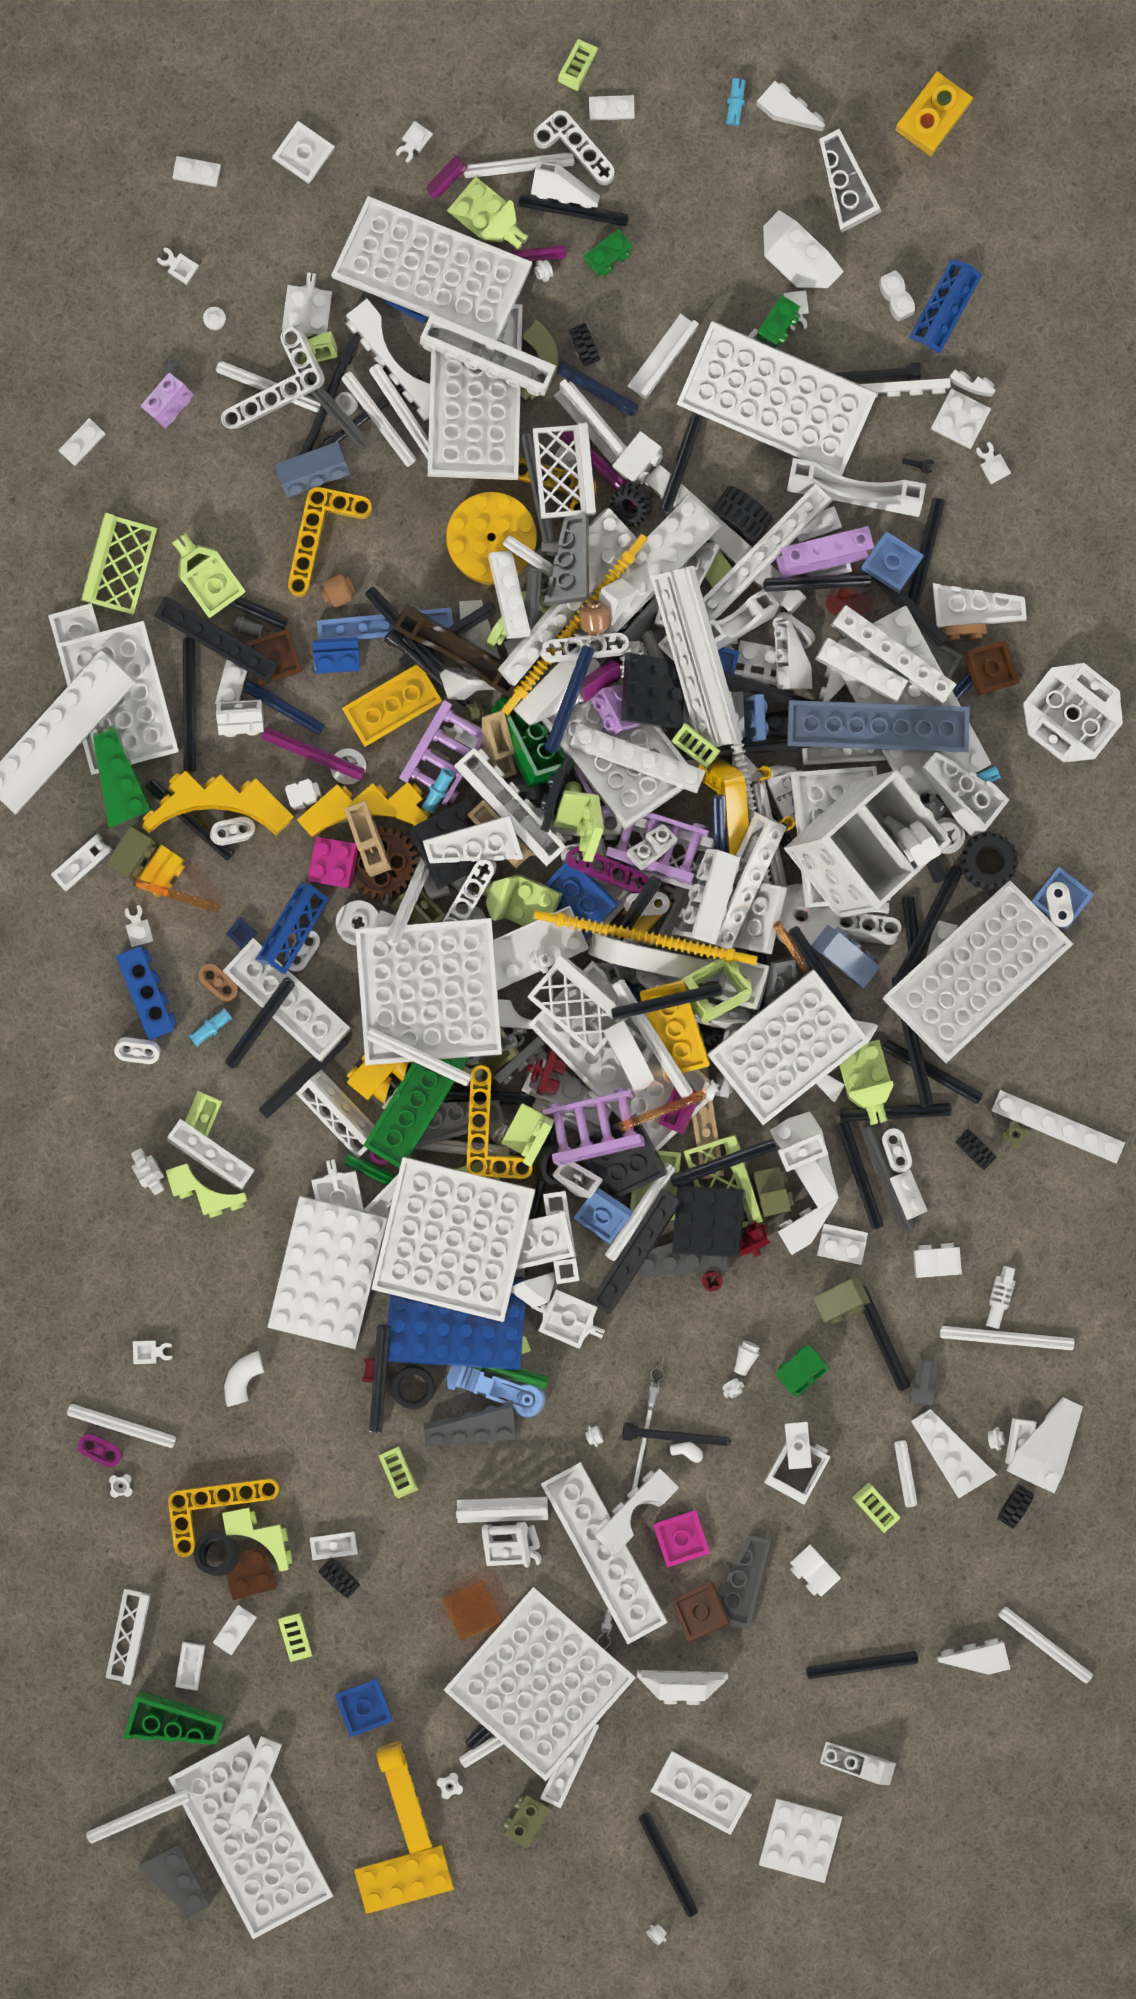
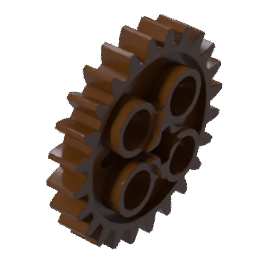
(396, 848)

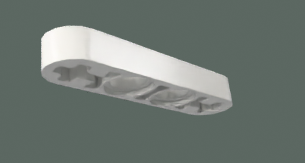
(584, 640)

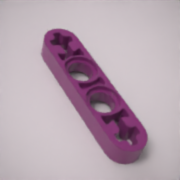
(607, 870)

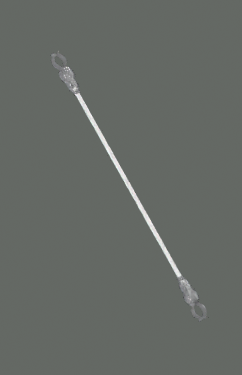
(653, 1391)

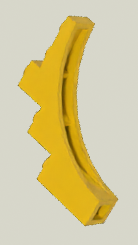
(219, 794)
(331, 806)

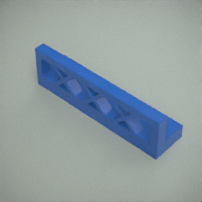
(949, 306)
(288, 921)

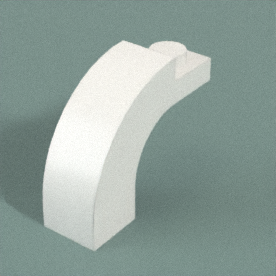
(629, 1056)

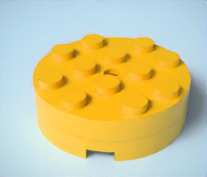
(483, 517)

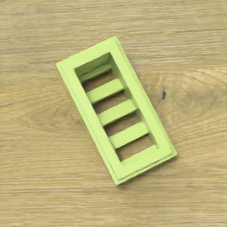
(577, 77)
(327, 347)
(680, 736)
(409, 1477)
(863, 1494)
(289, 1619)

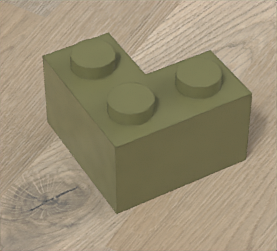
(772, 1192)

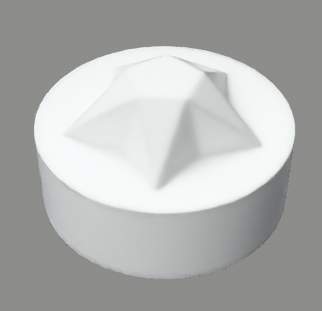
(214, 318)
(347, 402)

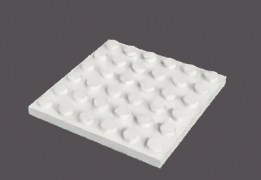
(430, 990)
(453, 1239)
(539, 1683)

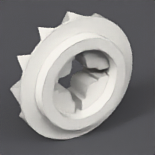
(352, 756)
(957, 837)

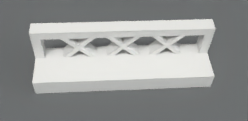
(663, 356)
(341, 1111)
(210, 1155)
(135, 1642)

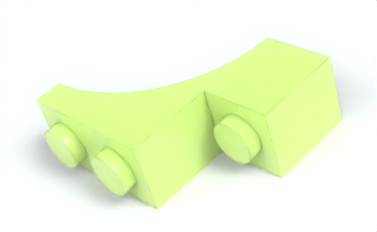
(184, 1182)
(273, 1537)

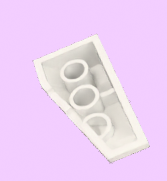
(549, 693)
(966, 796)
(815, 1175)
(1046, 1452)

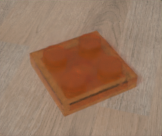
(472, 1610)

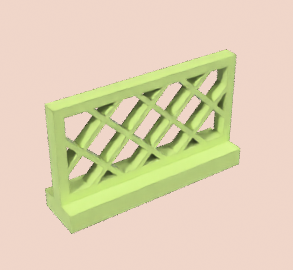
(100, 556)
(740, 1174)

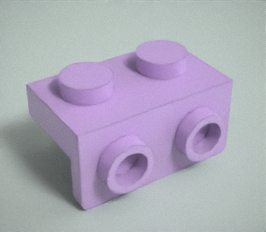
(167, 400)
(609, 707)

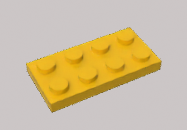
(392, 705)
(678, 1029)
(403, 1879)

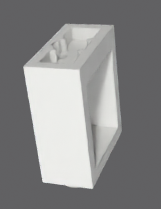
(789, 1490)

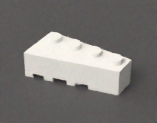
(849, 188)
(708, 898)

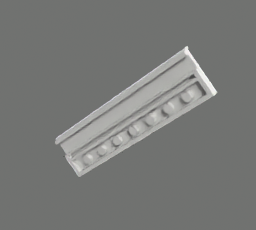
(696, 656)
(61, 730)
(515, 947)

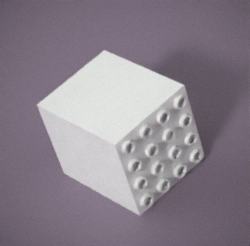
(853, 854)

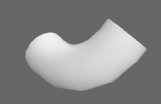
(239, 1376)

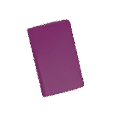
(446, 177)
(600, 678)
(678, 1119)

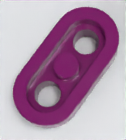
(100, 1449)

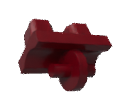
(546, 1083)
(754, 1239)

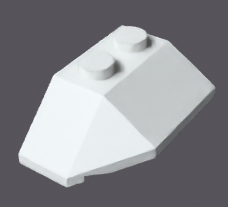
(798, 254)
(682, 1685)

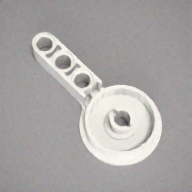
(818, 918)

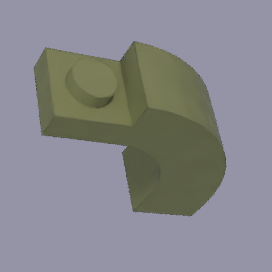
(544, 346)

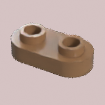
(973, 631)
(218, 982)

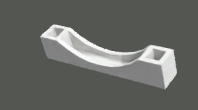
(367, 323)
(897, 496)

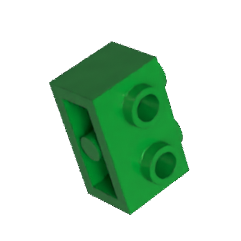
(608, 253)
(778, 321)
(802, 1370)

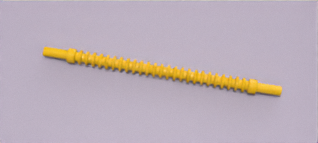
(628, 557)
(729, 954)

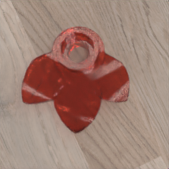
(848, 597)

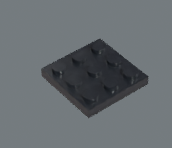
(652, 692)
(439, 824)
(626, 1169)
(709, 1221)

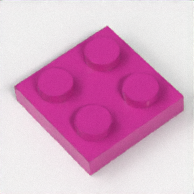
(333, 862)
(681, 1538)

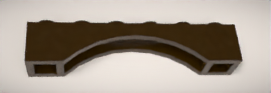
(437, 636)

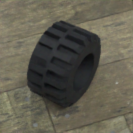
(742, 513)
(969, 866)

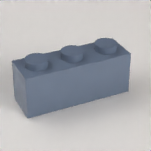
(312, 469)
(846, 955)

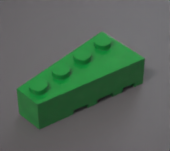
(529, 747)
(119, 781)
(172, 1721)

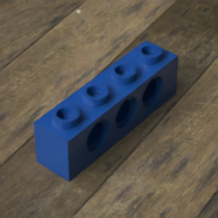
(127, 963)

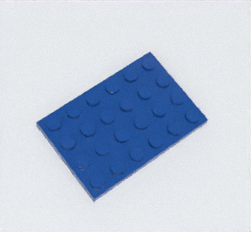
(455, 1338)

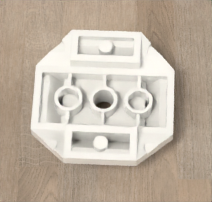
(1090, 696)

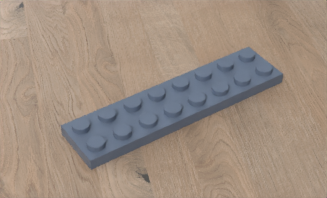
(878, 726)

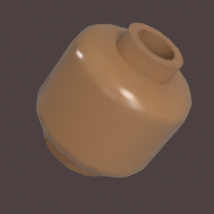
(338, 590)
(594, 618)

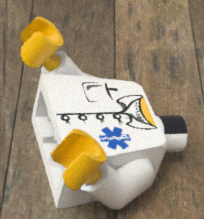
(780, 786)

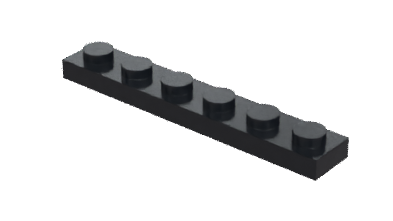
(217, 639)
(636, 1251)

